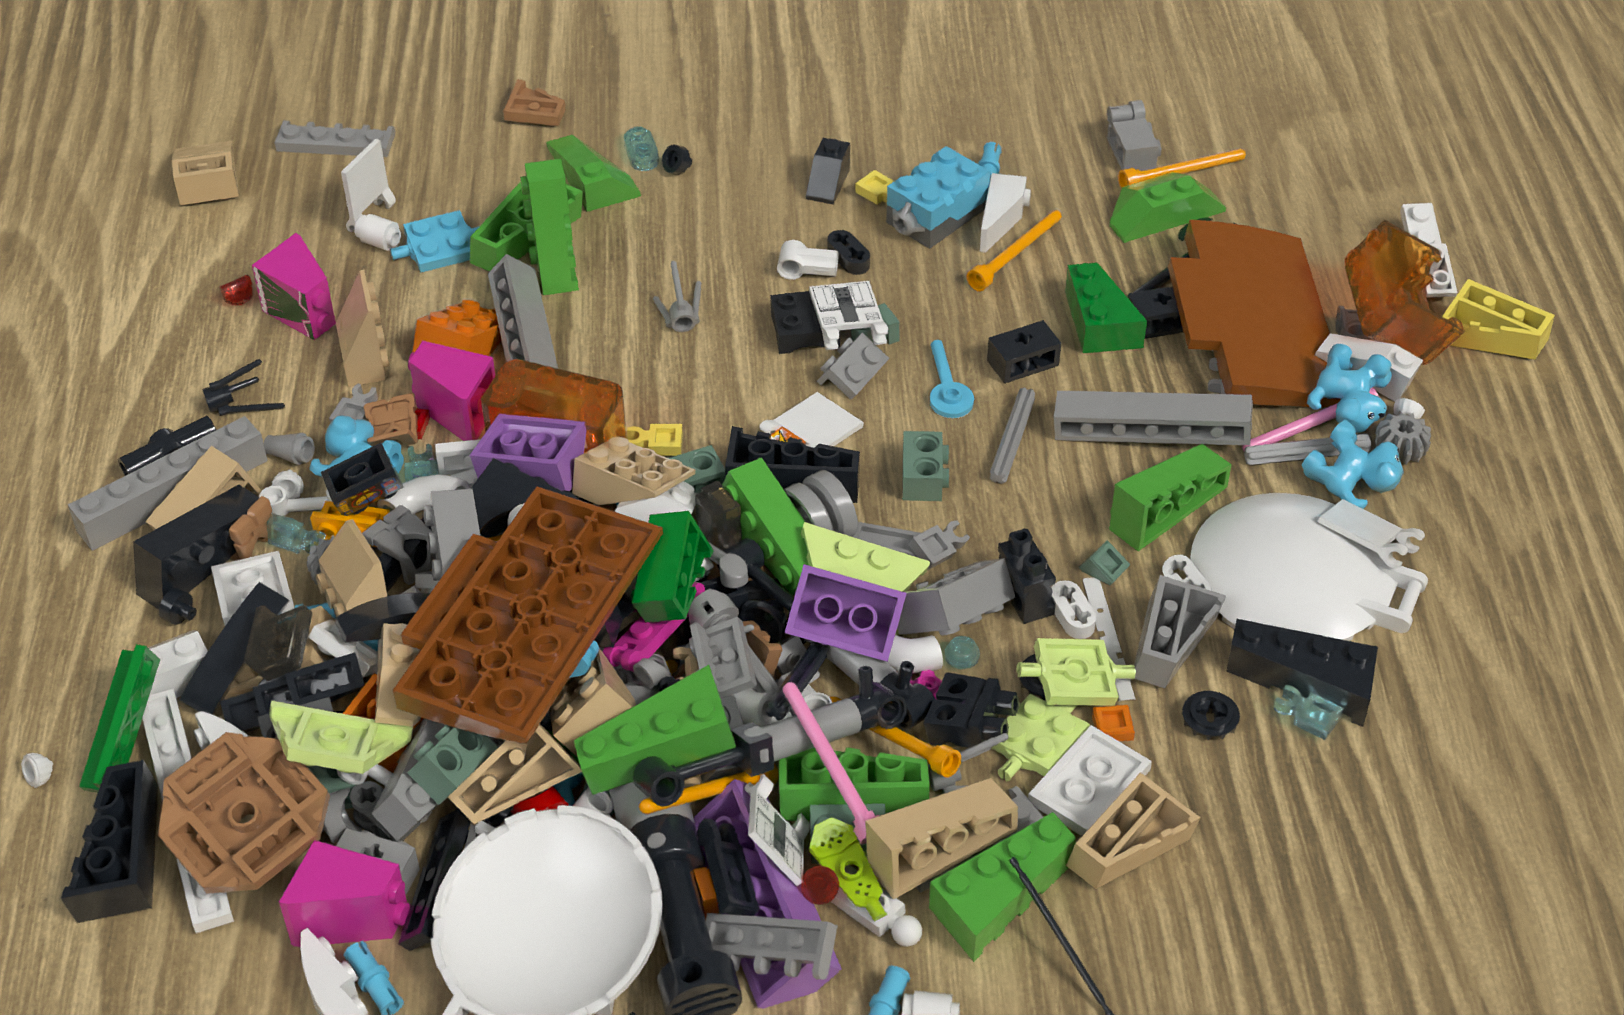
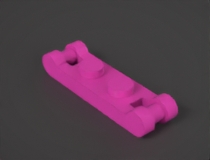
(643, 639)

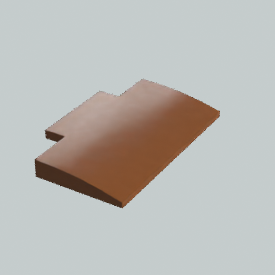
(1255, 307)
(519, 615)

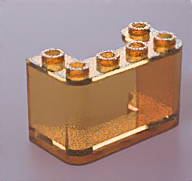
(1388, 291)
(554, 393)

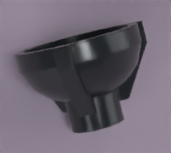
(767, 615)

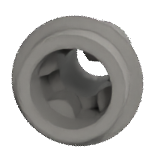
(290, 447)

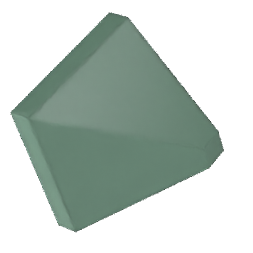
(1105, 564)

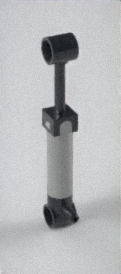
(916, 696)
(761, 746)

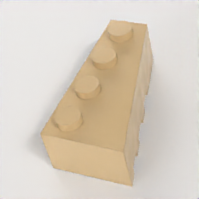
(937, 834)

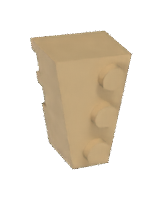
(208, 478)
(513, 775)
(1132, 832)

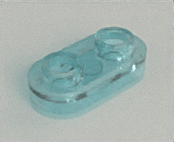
(641, 149)

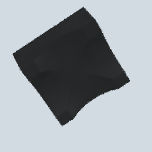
(795, 322)

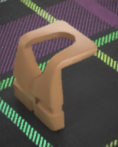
(393, 415)
(251, 528)

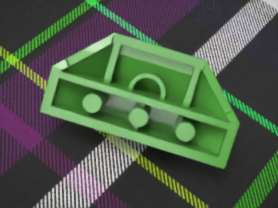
(1162, 205)

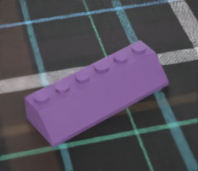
(775, 897)

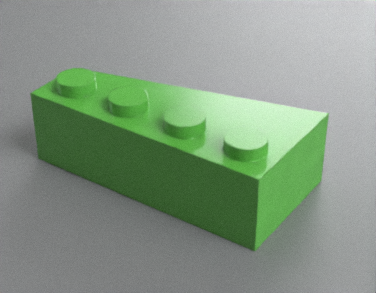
(549, 226)
(506, 229)
(1166, 494)
(769, 520)
(675, 724)
(878, 780)
(986, 891)

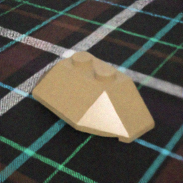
(392, 663)

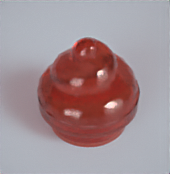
(820, 885)

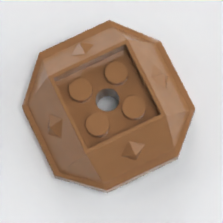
(222, 786)

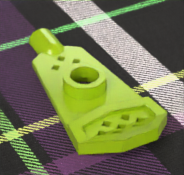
(840, 856)

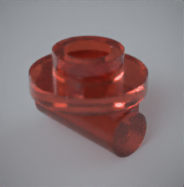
(237, 291)

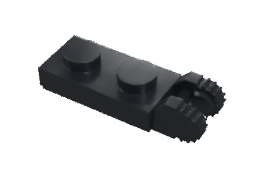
(728, 868)

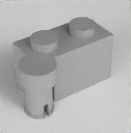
(1132, 136)

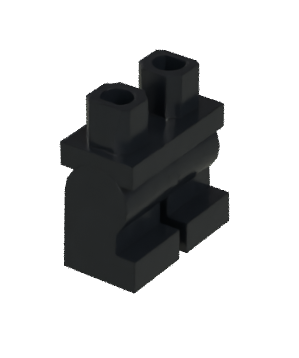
(1029, 576)
(969, 711)

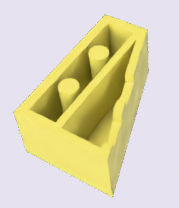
(1499, 322)

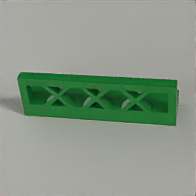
(121, 714)

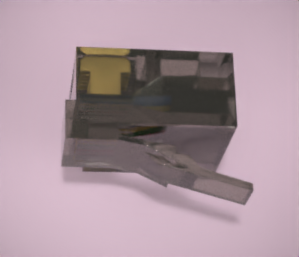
(718, 516)

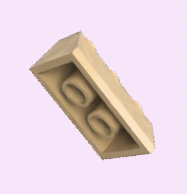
(350, 571)

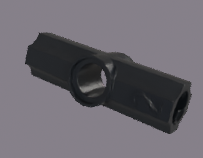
(165, 442)

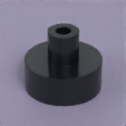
(676, 159)
(177, 607)

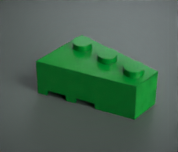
(1101, 311)
(668, 573)

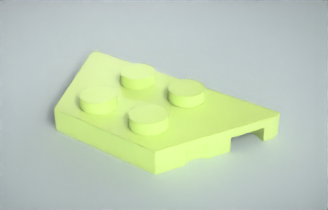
(861, 559)
(335, 738)

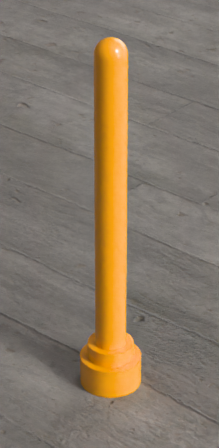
(1132, 176)
(982, 275)
(942, 759)
(707, 789)

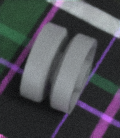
(824, 503)

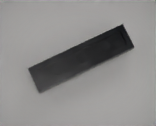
(445, 848)

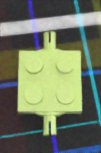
(1075, 671)
(1038, 736)

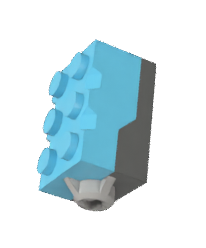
(937, 197)

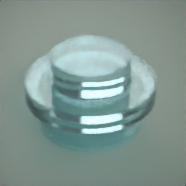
(962, 652)

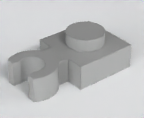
(354, 406)
(937, 545)

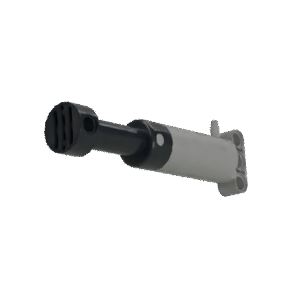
(696, 975)

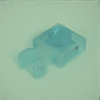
(420, 464)
(290, 534)
(1311, 714)

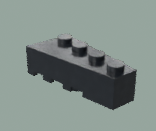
(794, 460)
(188, 546)
(118, 849)

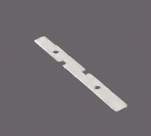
(1104, 623)

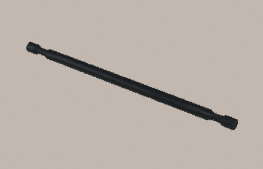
(1060, 936)

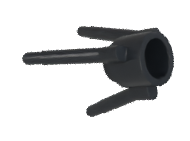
(219, 394)

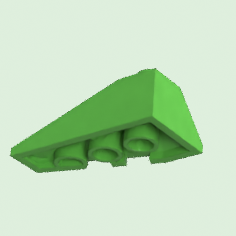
(592, 173)

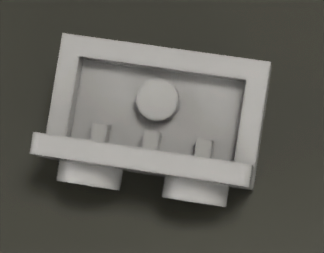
(855, 366)
(726, 652)

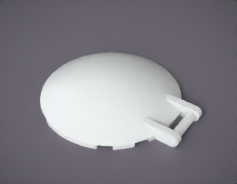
(1298, 573)
(546, 915)

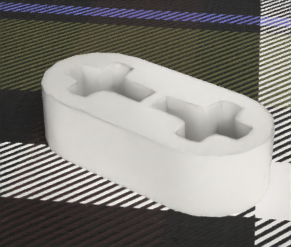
(1193, 575)
(1078, 607)

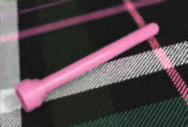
(1298, 426)
(830, 760)

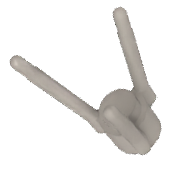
(681, 315)
(948, 784)

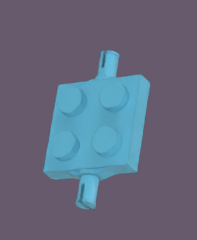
(436, 241)

